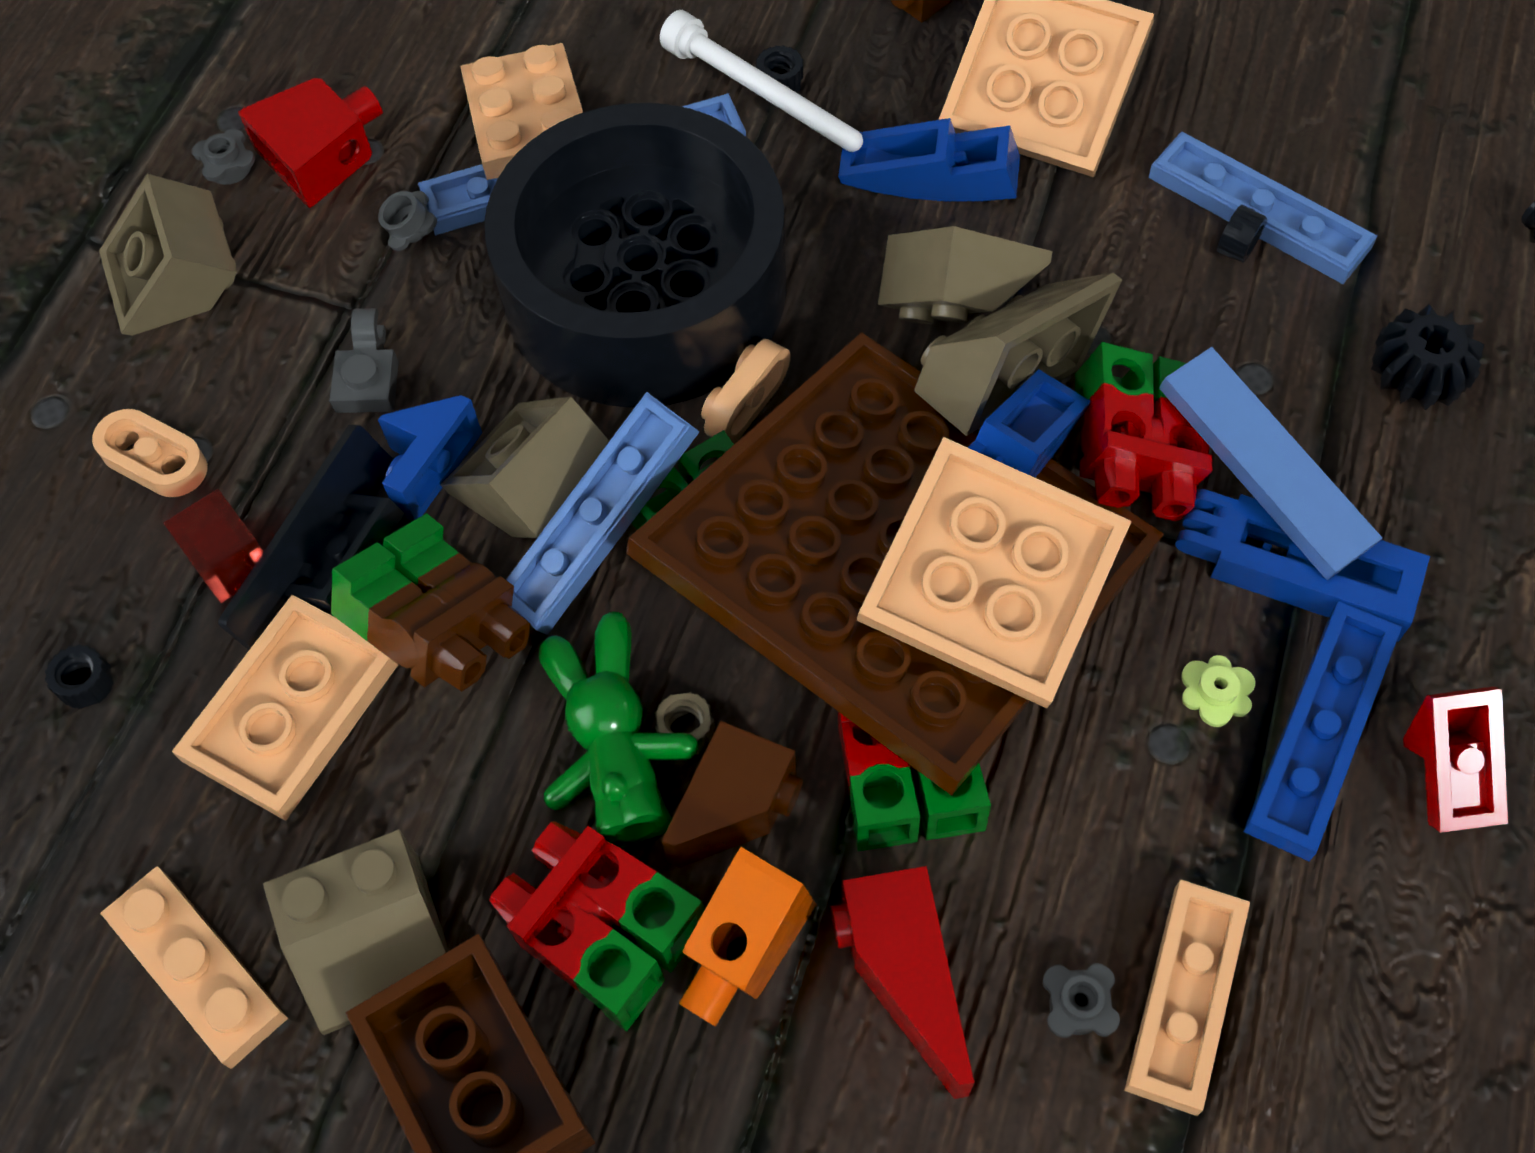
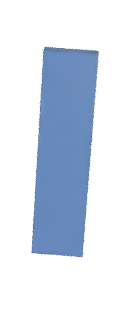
(1293, 221)
(1270, 463)
(598, 512)

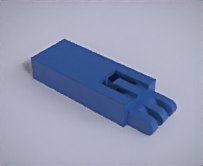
(1380, 581)

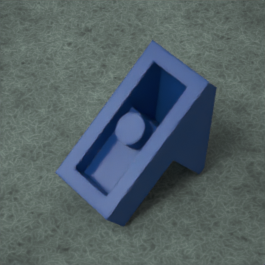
(430, 447)

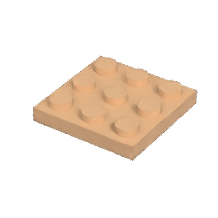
(1050, 75)
(994, 572)

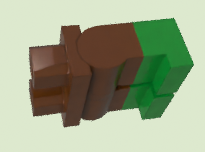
(428, 605)

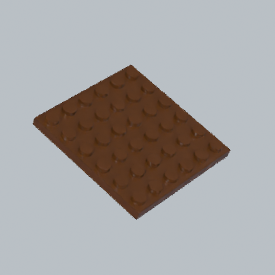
(793, 535)

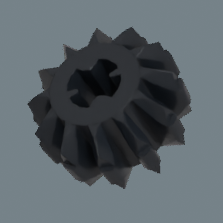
(1427, 357)

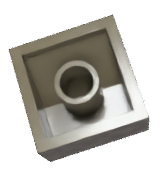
(166, 256)
(954, 273)
(528, 465)
(355, 925)

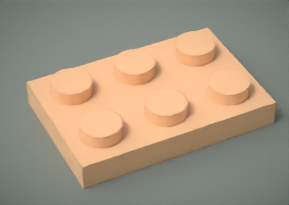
(517, 100)
(286, 708)

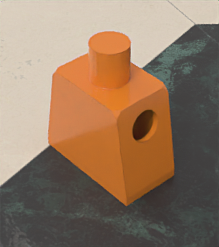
(751, 904)

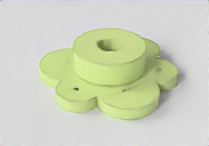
(1215, 704)

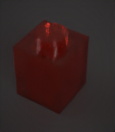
(216, 543)

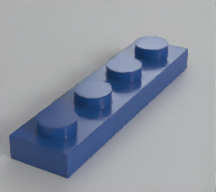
(1323, 731)

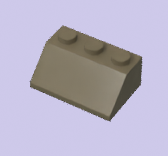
(997, 353)

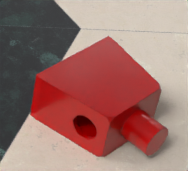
(312, 135)

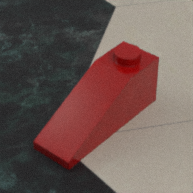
(904, 962)

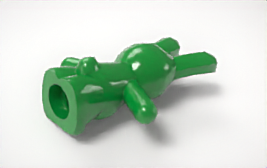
(606, 722)

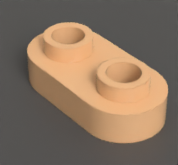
(747, 391)
(155, 453)

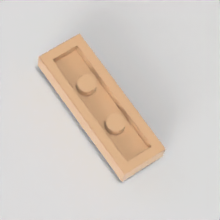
(194, 967)
(1188, 998)

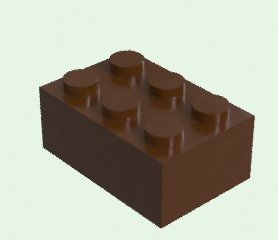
(466, 1061)

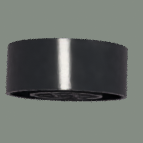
(638, 252)

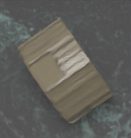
(683, 704)

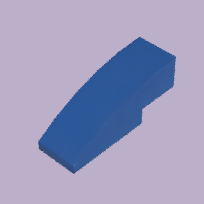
(935, 163)
(1031, 424)

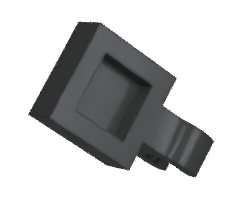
(366, 375)

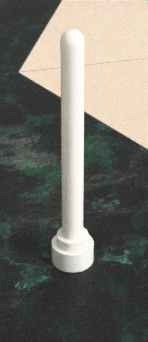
(687, 38)

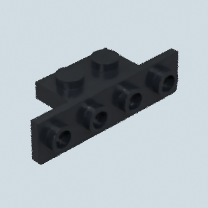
(324, 529)

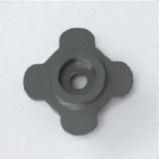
(224, 157)
(406, 218)
(1068, 1017)

